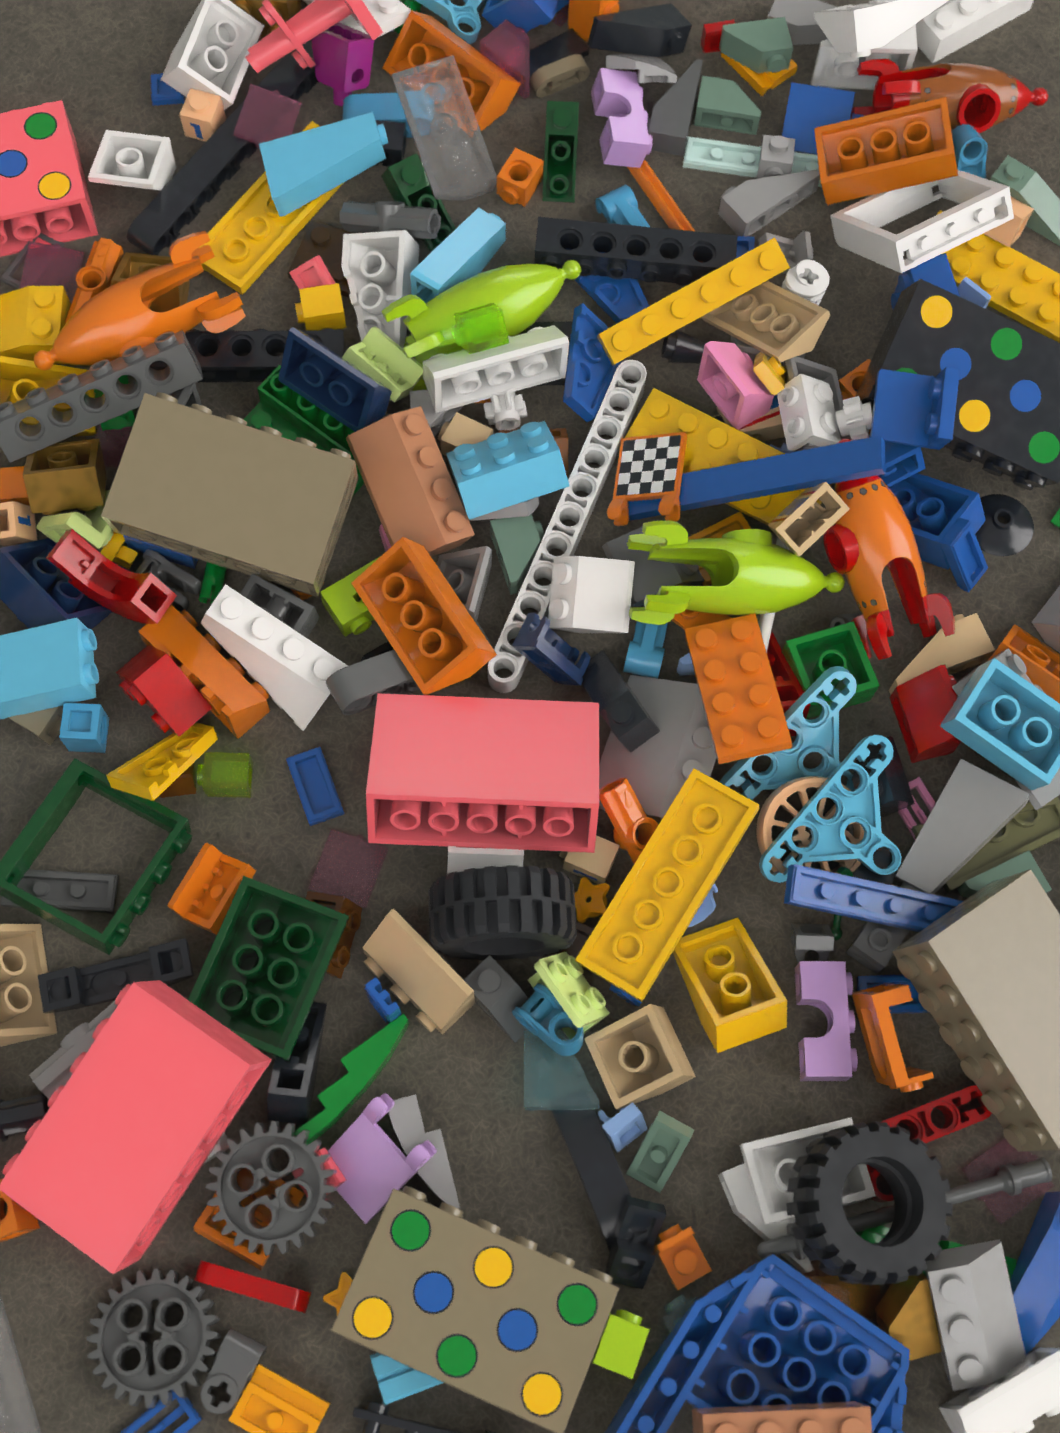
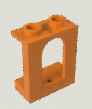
(881, 1039)

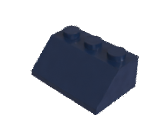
(332, 382)
(40, 590)

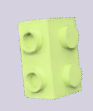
(385, 362)

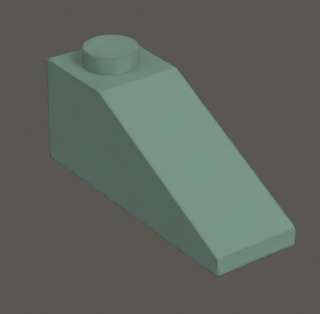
(1033, 191)

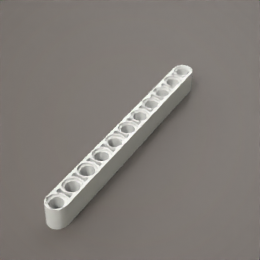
(573, 508)

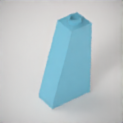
(320, 159)
(459, 255)

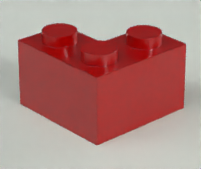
(160, 683)

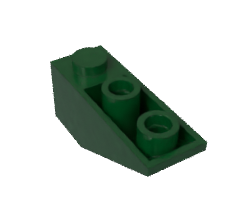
(560, 151)
(410, 185)

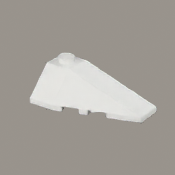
(871, 24)

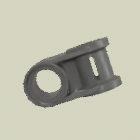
(235, 1366)

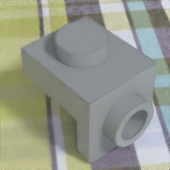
(776, 156)
(793, 250)

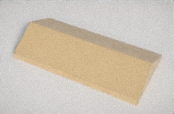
(771, 321)

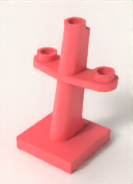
(303, 27)

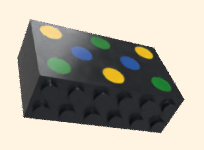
(1005, 386)

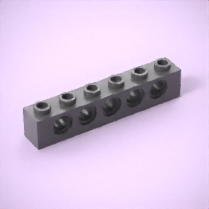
(86, 412)

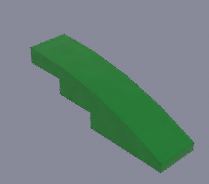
(363, 1067)

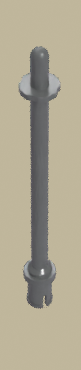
(1009, 1179)

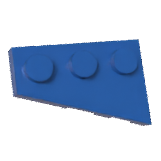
(615, 296)
(588, 365)

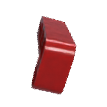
(921, 1126)

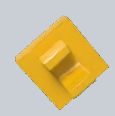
(118, 553)

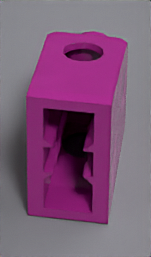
(343, 60)

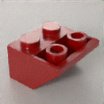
(921, 708)

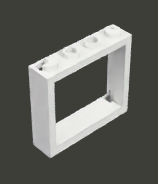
(980, 209)

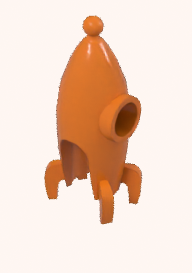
(122, 315)

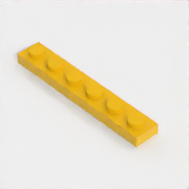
(693, 301)

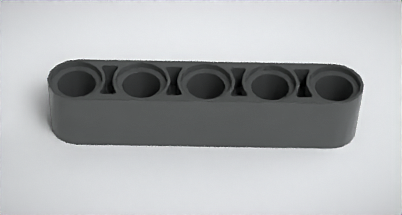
(357, 685)

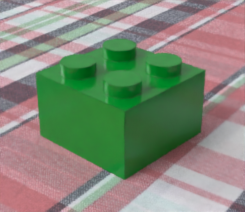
(828, 648)

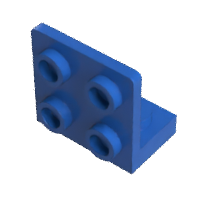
(915, 407)

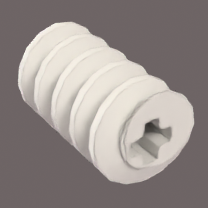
(807, 280)

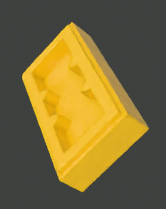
(769, 372)

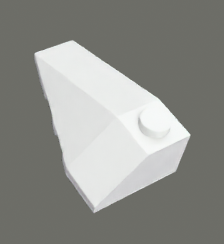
(378, 275)

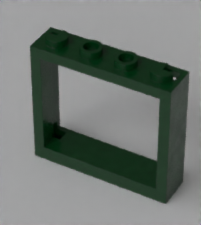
(48, 819)

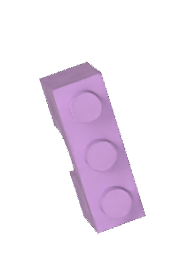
(626, 134)
(827, 988)

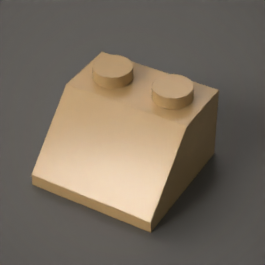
(639, 1056)

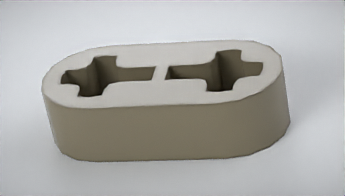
(559, 75)

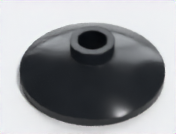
(1001, 538)

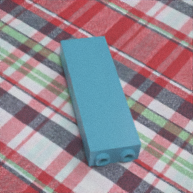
(47, 667)

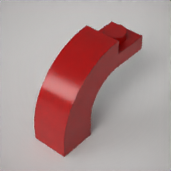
(123, 592)

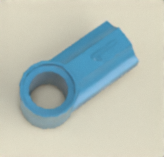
(620, 207)
(646, 650)

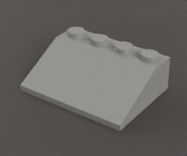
(667, 759)

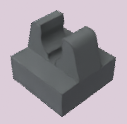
(811, 937)

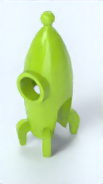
(518, 290)
(744, 570)

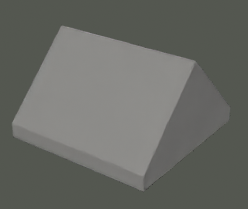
(468, 575)

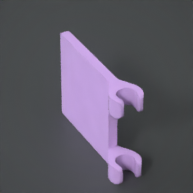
(373, 1161)

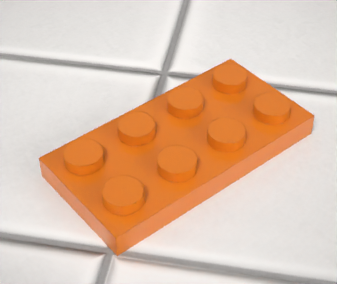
(737, 689)

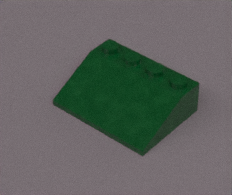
(268, 965)

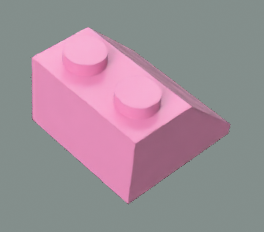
(732, 384)

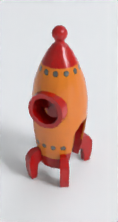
(875, 537)

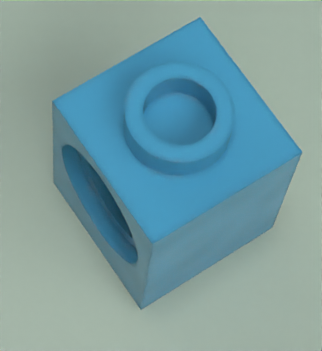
(84, 727)

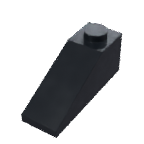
(641, 31)
(618, 703)
(294, 1079)

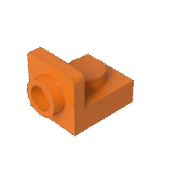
(681, 1256)

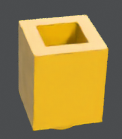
(321, 308)

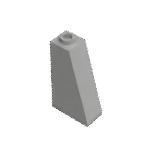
(960, 824)

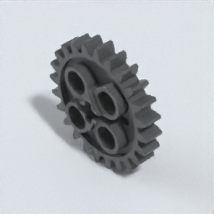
(287, 1220)
(117, 1338)

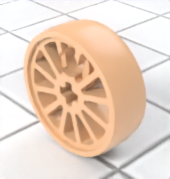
(777, 798)

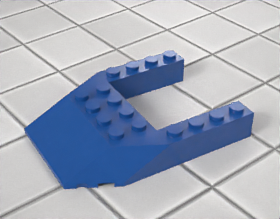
(768, 1342)

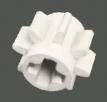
(505, 411)
(855, 418)

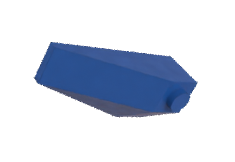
(1037, 1274)

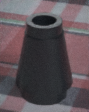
(682, 348)

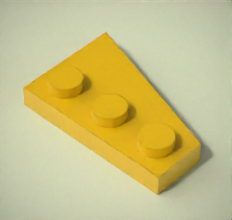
(162, 763)

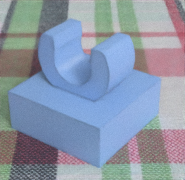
(624, 1126)

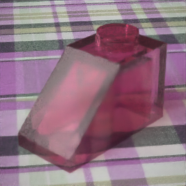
(509, 50)

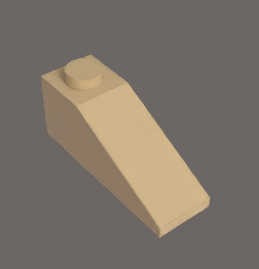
(958, 651)

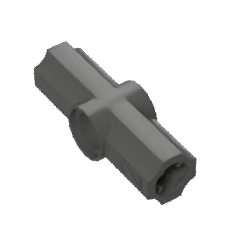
(390, 216)

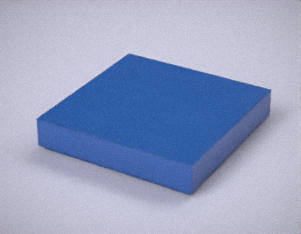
(812, 108)

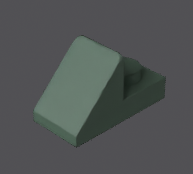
(660, 1151)

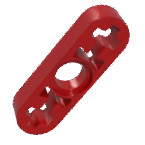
(253, 1286)

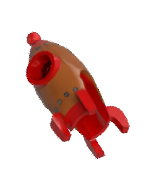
(973, 92)

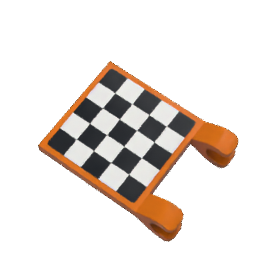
(649, 470)

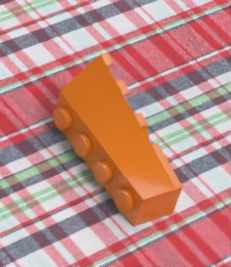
(217, 679)

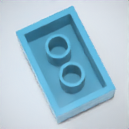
(507, 469)
(1008, 724)

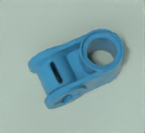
(973, 157)
(544, 1017)

